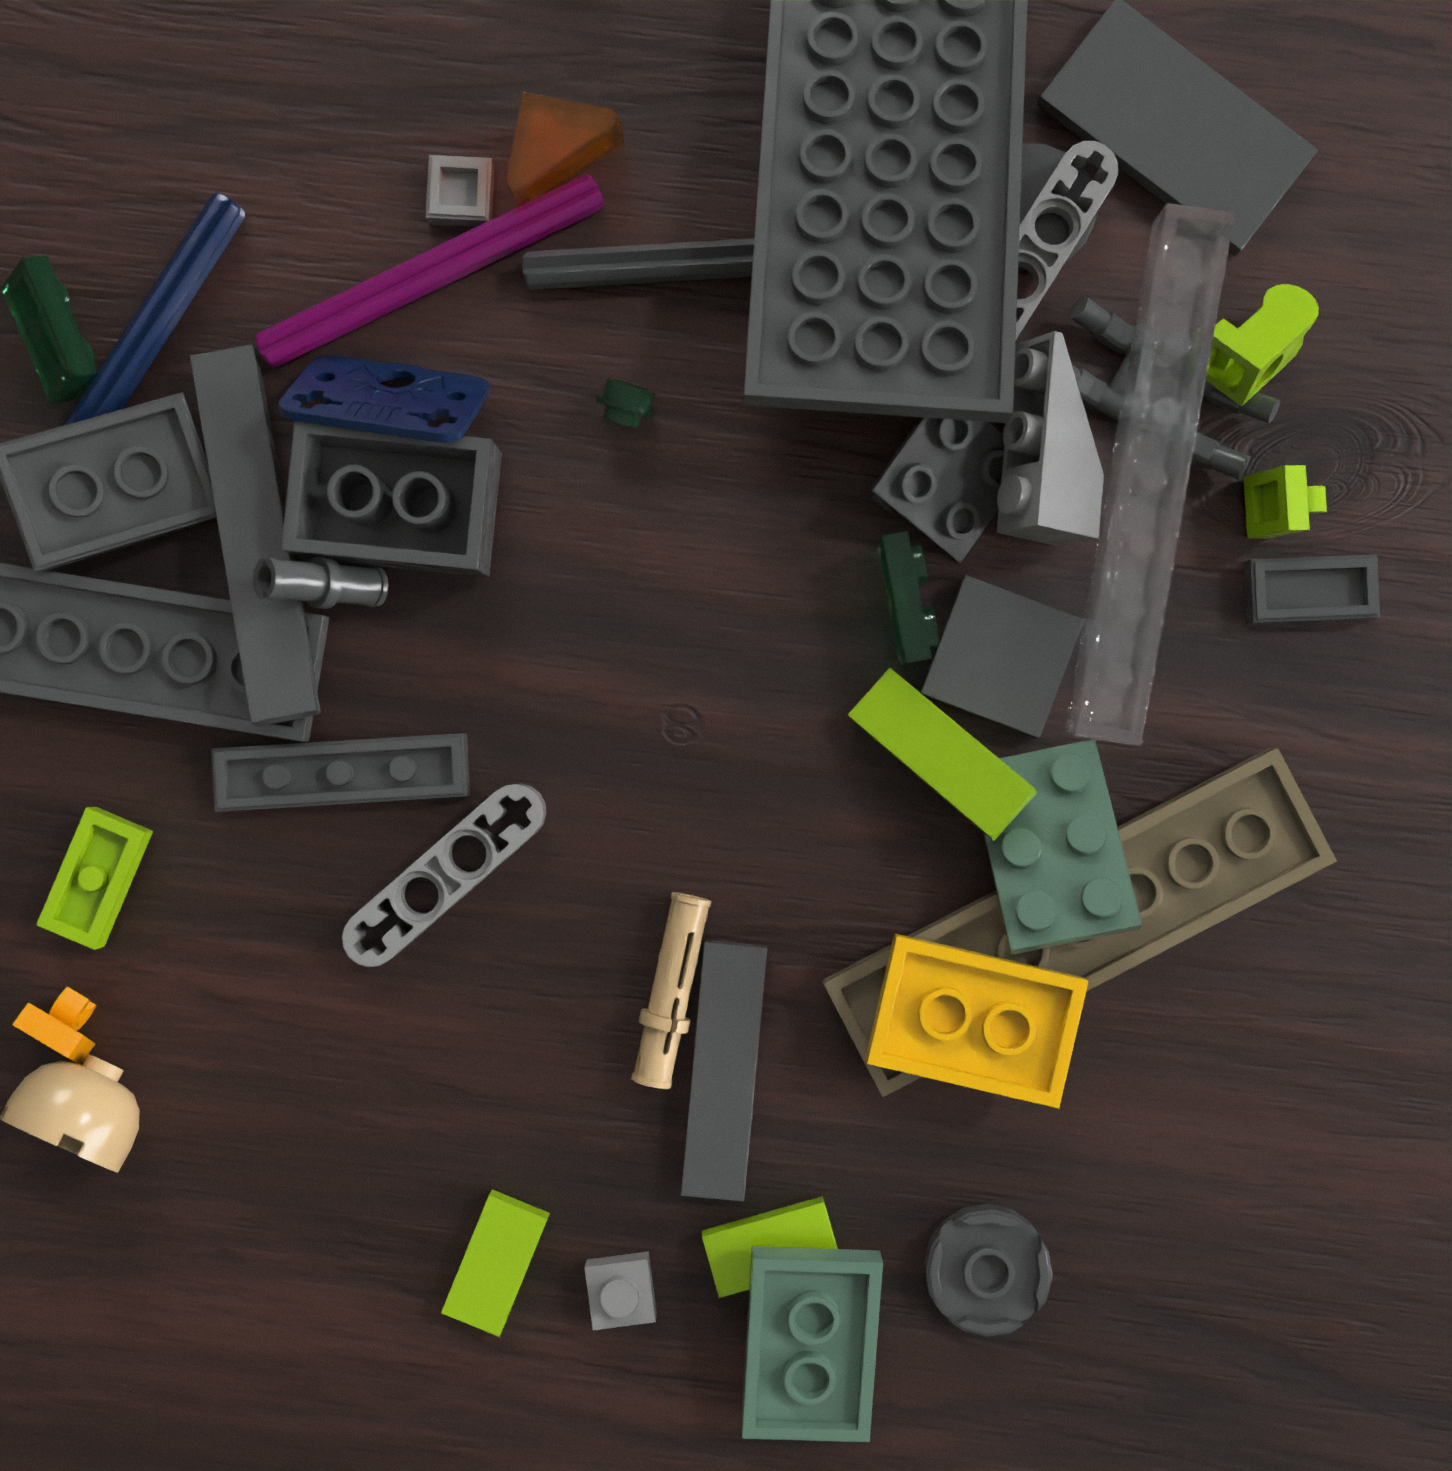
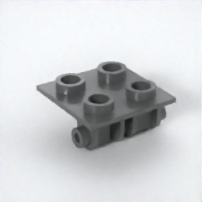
(945, 481)

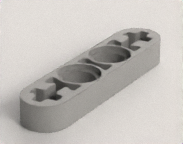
(1046, 260)
(448, 878)

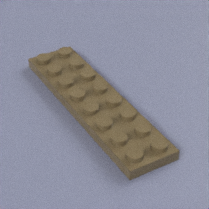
(1188, 870)

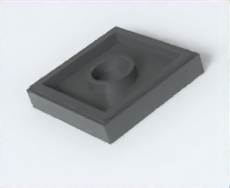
(1001, 656)

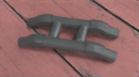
(1096, 395)

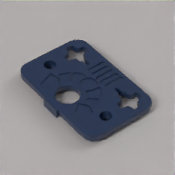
(359, 401)

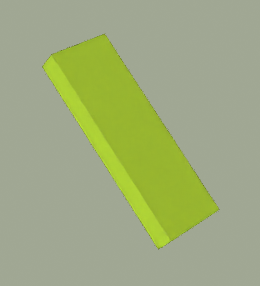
(942, 754)

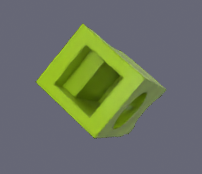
(1261, 347)

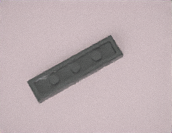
(340, 772)
(724, 1070)

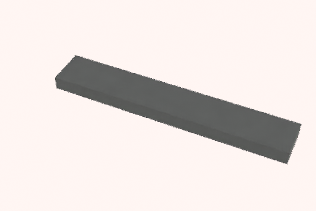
(251, 526)

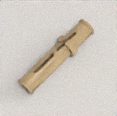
(670, 993)

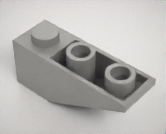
(1050, 458)

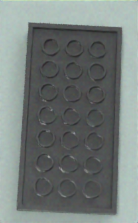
(889, 208)

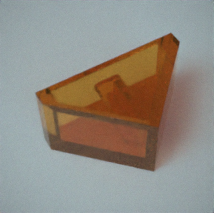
(556, 143)

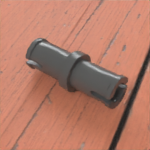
(320, 582)

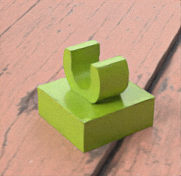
(1280, 502)

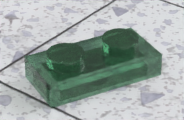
(48, 329)
(902, 571)

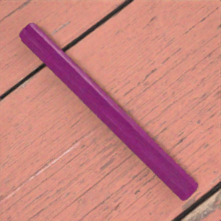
(430, 271)

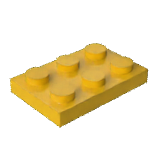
(976, 1020)

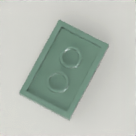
(1062, 856)
(811, 1344)

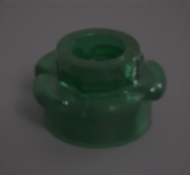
(626, 402)

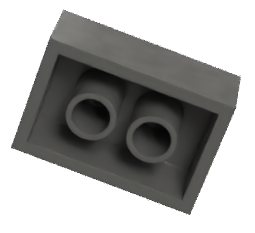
(391, 500)

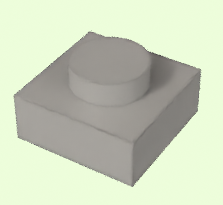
(620, 1290)

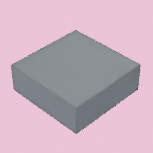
(459, 190)

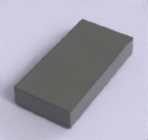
(1311, 589)

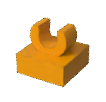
(61, 1025)

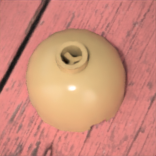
(78, 1110)

